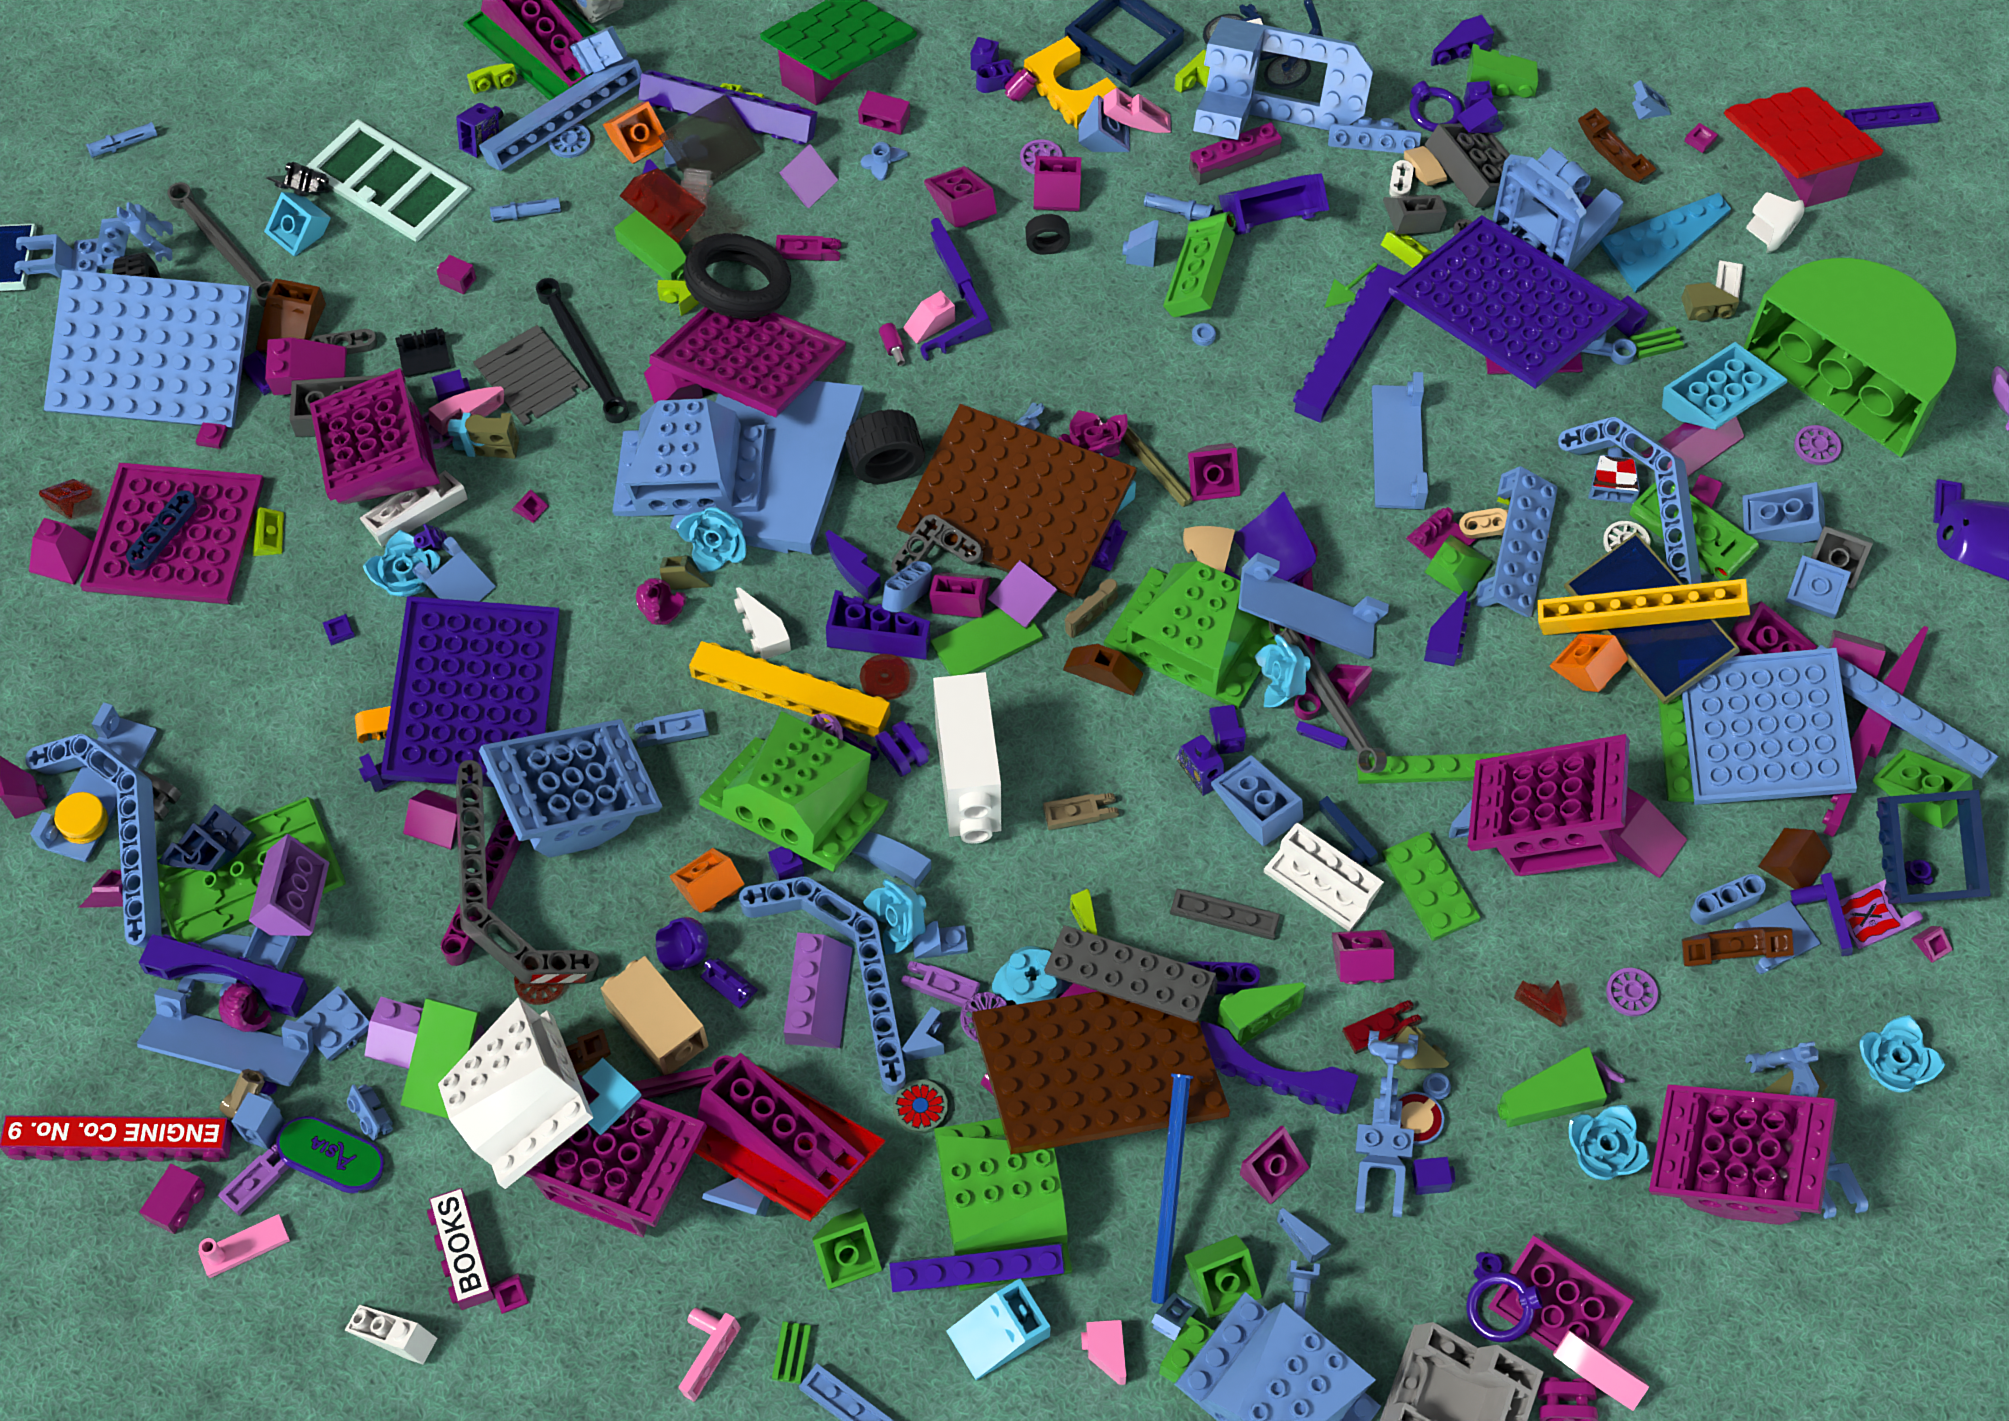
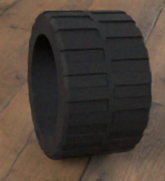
(885, 446)

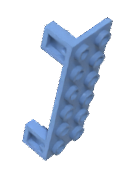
(1398, 445)
(1522, 542)
(1306, 610)
(127, 740)
(224, 1047)

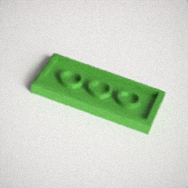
(983, 642)
(441, 1042)

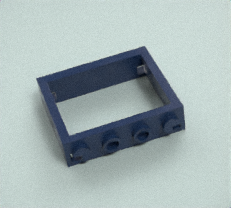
(1111, 62)
(1971, 838)

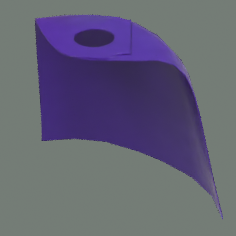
(1280, 537)
(1983, 541)

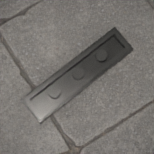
(1225, 914)

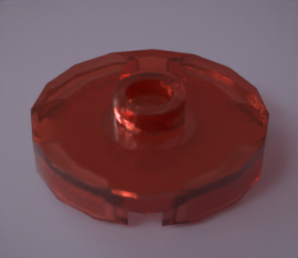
(885, 687)

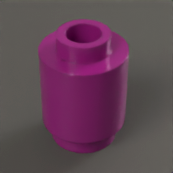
(1020, 84)

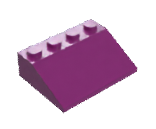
(1571, 1296)

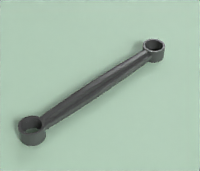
(219, 239)
(1335, 705)

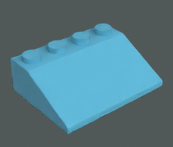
(1720, 388)

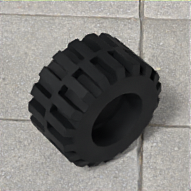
(136, 265)

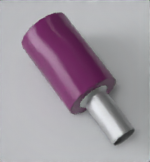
(892, 342)

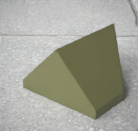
(681, 574)

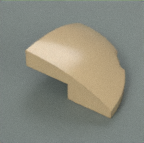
(1209, 544)

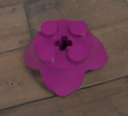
(1094, 435)

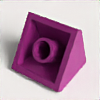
(1860, 652)
(432, 818)
(1274, 1165)

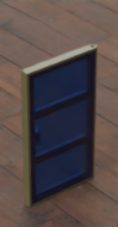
(1665, 654)

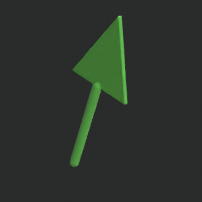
(1341, 294)

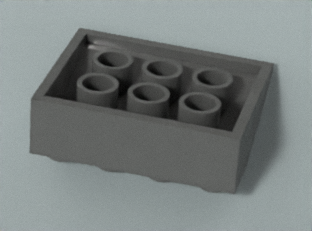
(1471, 161)

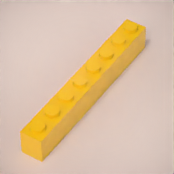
(1644, 607)
(789, 688)

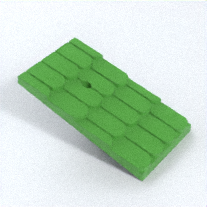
(218, 902)

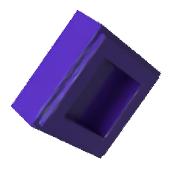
(338, 629)

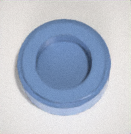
(1203, 334)

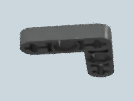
(358, 335)
(936, 537)

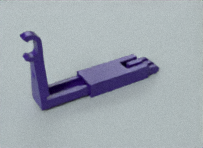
(962, 281)

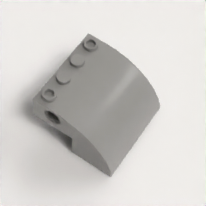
(1456, 1381)

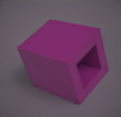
(456, 274)

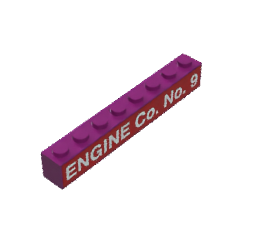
(116, 1137)

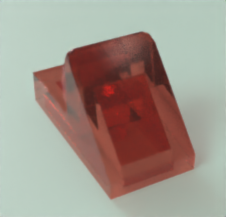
(64, 495)
(1549, 1006)

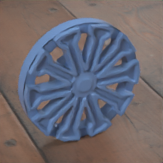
(569, 140)

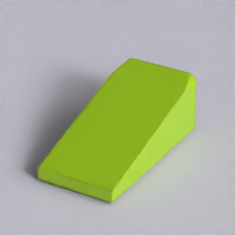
(1083, 911)

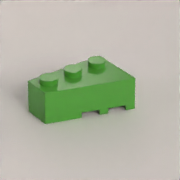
(1506, 74)

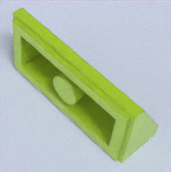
(1405, 248)
(268, 532)

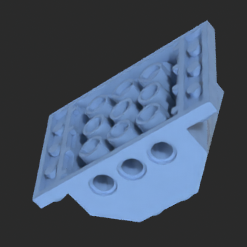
(689, 460)
(571, 786)
(1275, 1370)

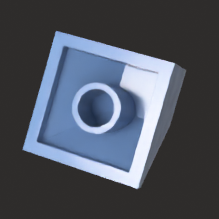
(1101, 132)
(739, 1196)

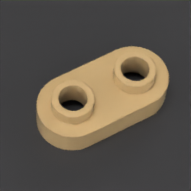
(1485, 523)

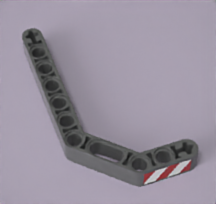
(489, 922)

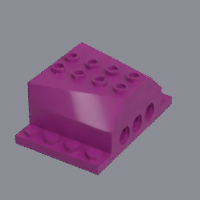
(373, 441)
(1551, 805)
(1744, 1152)
(625, 1171)

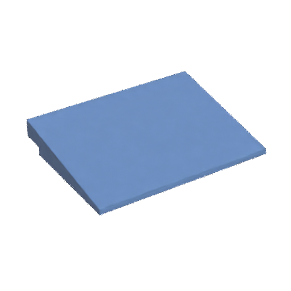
(799, 464)

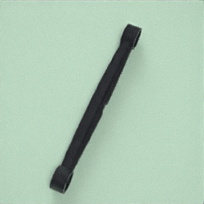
(581, 350)

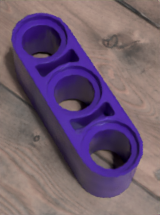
(1233, 973)

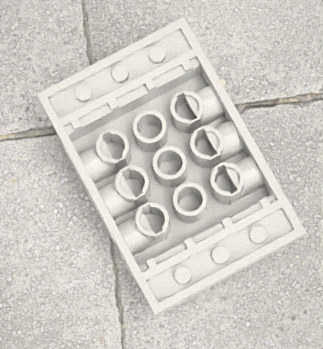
(516, 1093)

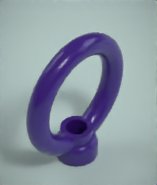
(1423, 92)
(1529, 1299)

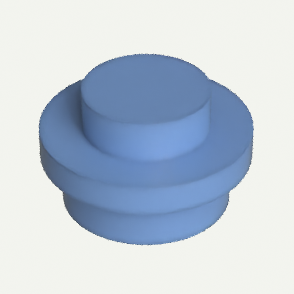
(1436, 1086)

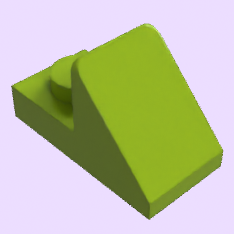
(1192, 72)
(675, 290)

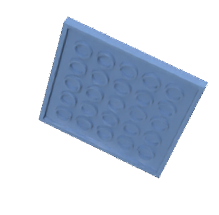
(1769, 729)

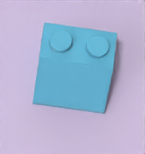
(296, 223)

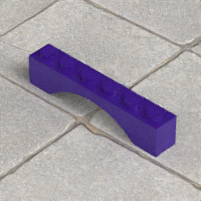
(172, 959)
(1326, 1087)
(977, 1267)

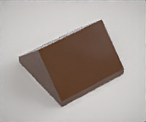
(1796, 857)

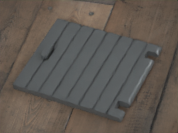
(531, 374)

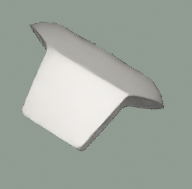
(1775, 219)

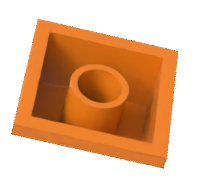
(635, 131)
(1590, 661)
(707, 880)

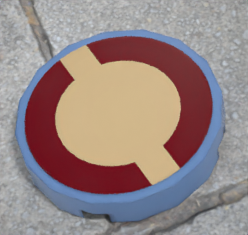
(1422, 1115)

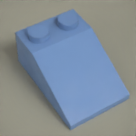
(1785, 514)
(1259, 800)

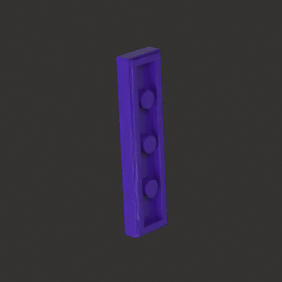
(1893, 116)

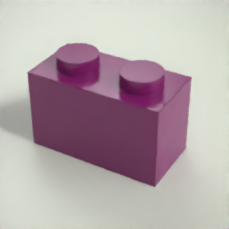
(884, 112)
(173, 1199)

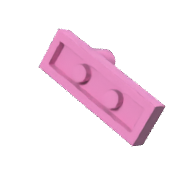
(242, 1246)
(721, 1337)

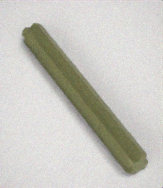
(1156, 467)

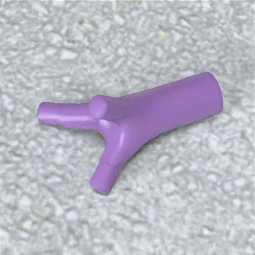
(1607, 1074)

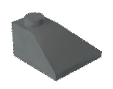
(1843, 550)

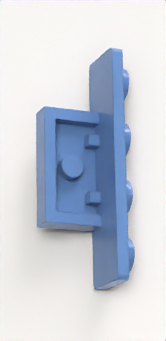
(1373, 135)

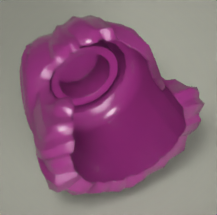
(658, 602)
(239, 1008)

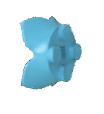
(708, 550)
(399, 556)
(1285, 668)
(901, 911)
(1012, 979)
(1902, 1039)
(1618, 1129)

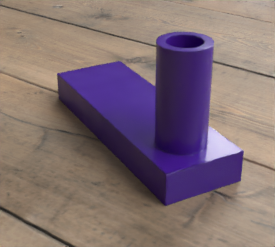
(1827, 891)

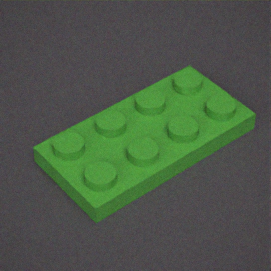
(1430, 886)

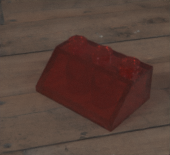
(663, 203)

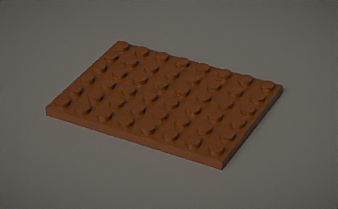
(1020, 497)
(1092, 1069)

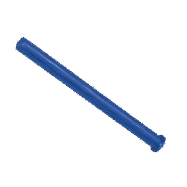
(1170, 1188)

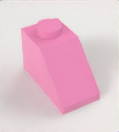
(930, 317)
(1106, 1348)

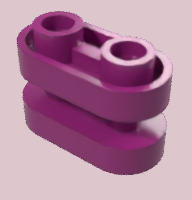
(1578, 1390)

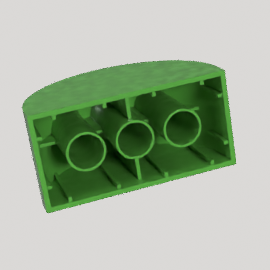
(1858, 344)

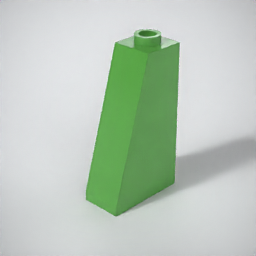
(651, 246)
(1557, 1091)

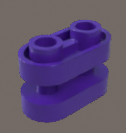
(915, 750)

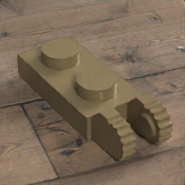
(1091, 608)
(1079, 810)

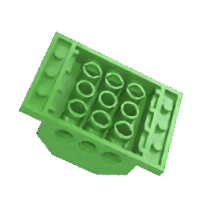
(1193, 631)
(799, 792)
(998, 1196)

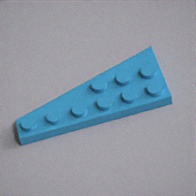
(1655, 243)

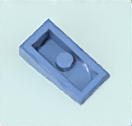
(1306, 1239)

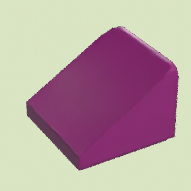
(530, 506)
(1933, 943)
(509, 1293)

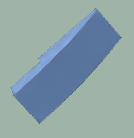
(894, 858)

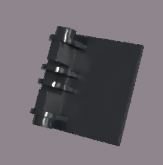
(302, 180)
(423, 352)

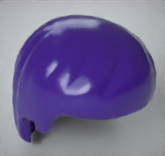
(681, 944)

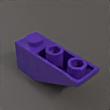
(1461, 39)
(1445, 634)

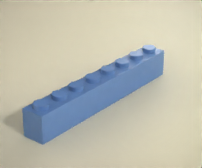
(561, 113)

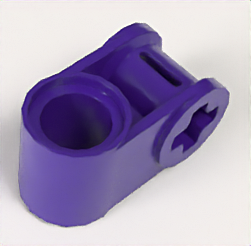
(994, 76)

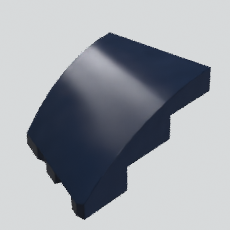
(210, 843)

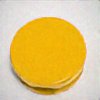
(81, 817)

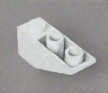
(766, 627)
(392, 1333)

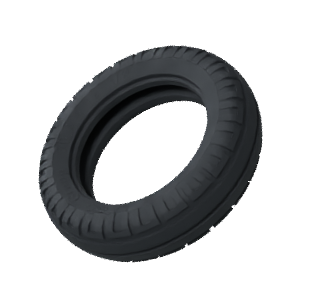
(727, 300)

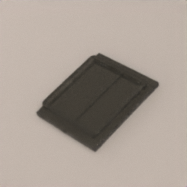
(711, 140)

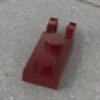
(1383, 1021)

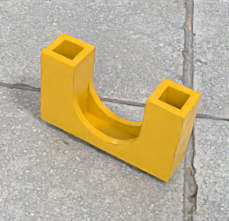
(1053, 62)

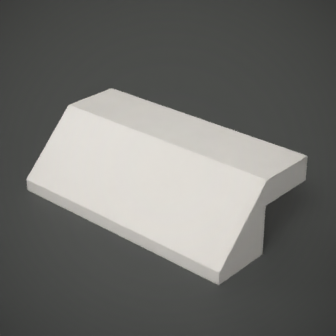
(1323, 877)

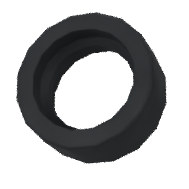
(1047, 223)

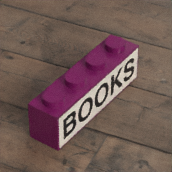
(461, 1249)

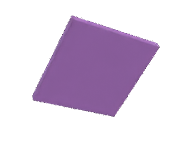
(808, 176)
(1022, 594)

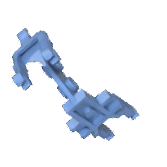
(97, 253)
(1806, 1085)
(1384, 1139)

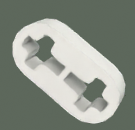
(1396, 179)

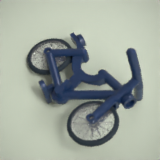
(1283, 71)

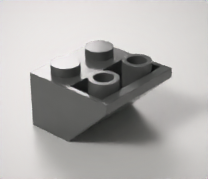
(1415, 213)

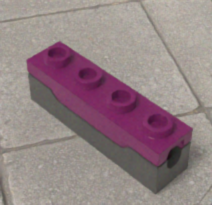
(1233, 154)

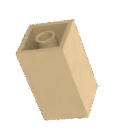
(654, 1016)

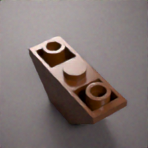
(1104, 667)

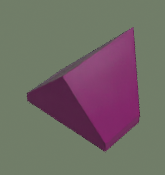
(1350, 681)
(106, 891)

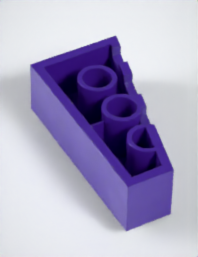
(875, 630)

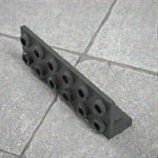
(1131, 973)

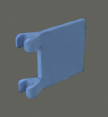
(457, 578)
(1787, 917)
(230, 944)

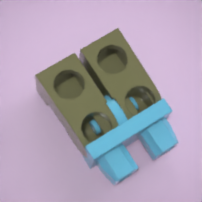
(485, 435)

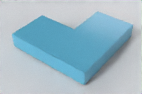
(614, 1096)

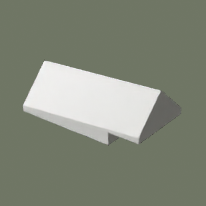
(413, 508)

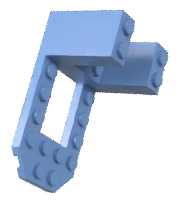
(1234, 64)
(1563, 237)

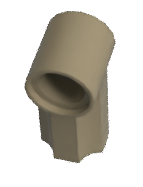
(248, 1081)

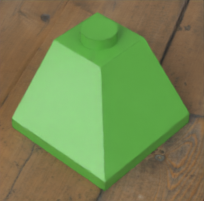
(1457, 566)
(846, 1249)

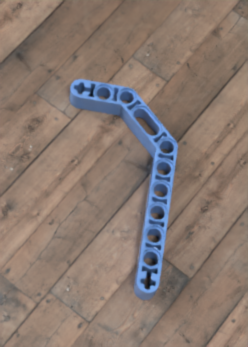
(1664, 480)
(135, 824)
(864, 943)

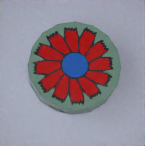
(920, 1106)

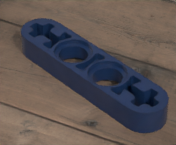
(166, 532)

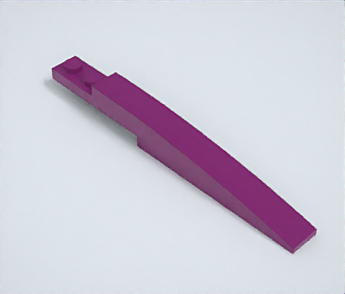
(1873, 730)

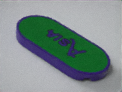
(330, 1154)

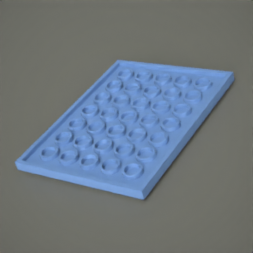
(148, 348)

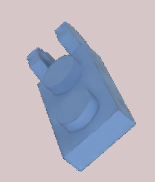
(672, 728)

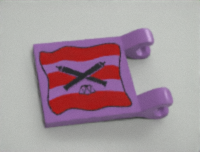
(1872, 918)

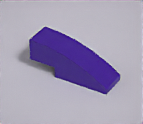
(853, 565)

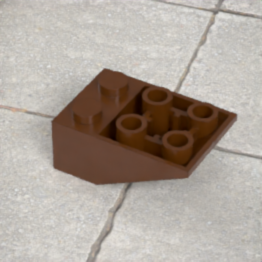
(290, 311)

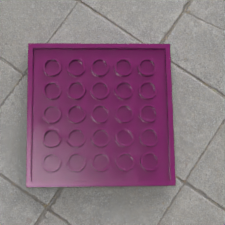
(749, 360)
(199, 559)

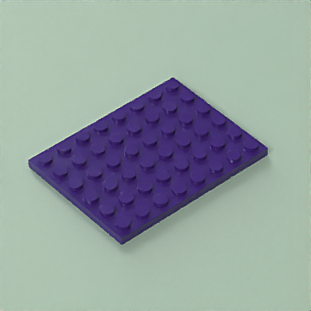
(1508, 301)
(465, 682)

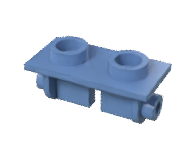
(363, 1102)

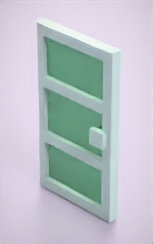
(388, 180)

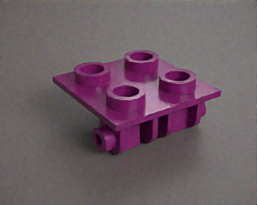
(1435, 531)

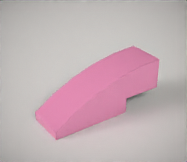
(1136, 112)
(477, 401)
(1601, 1370)

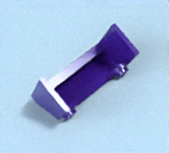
(1276, 201)

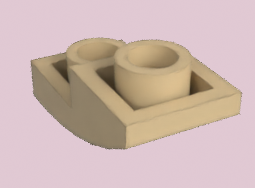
(1426, 166)

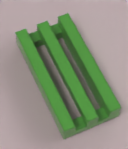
(1654, 339)
(795, 1328)

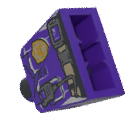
(477, 126)
(1198, 760)

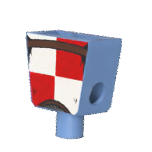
(1615, 478)

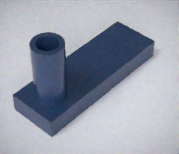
(1363, 849)

